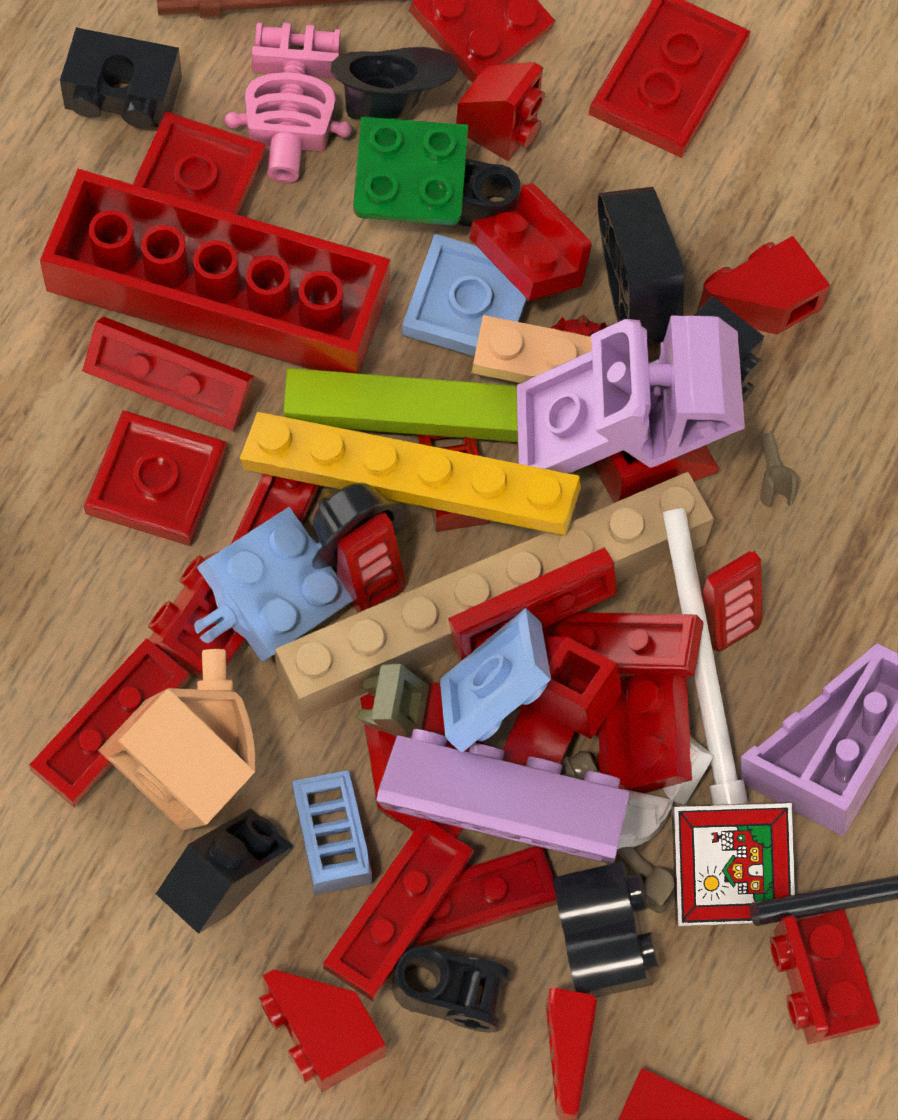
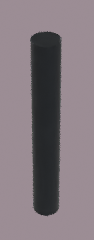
(824, 900)

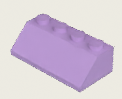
(504, 798)

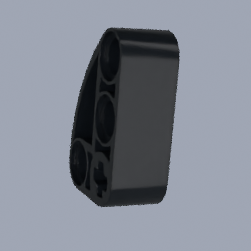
(641, 259)

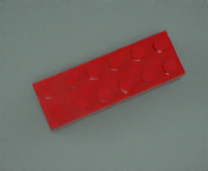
(215, 274)

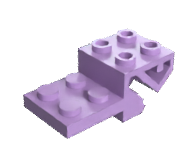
(624, 403)

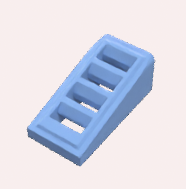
(339, 875)

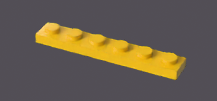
(412, 473)

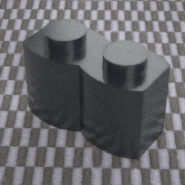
(604, 930)

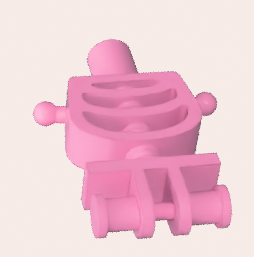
(290, 104)

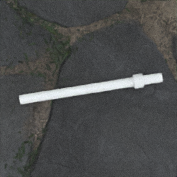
(727, 786)

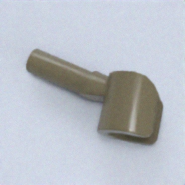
(776, 477)
(657, 881)

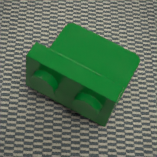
(410, 171)

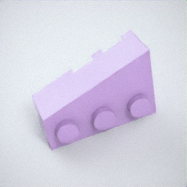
(833, 747)

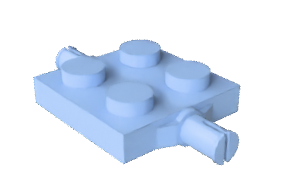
(269, 586)

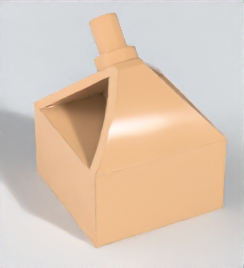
(188, 746)

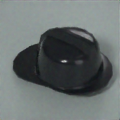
(390, 80)
(346, 511)

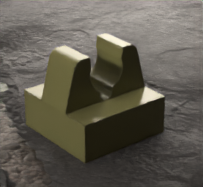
(397, 702)

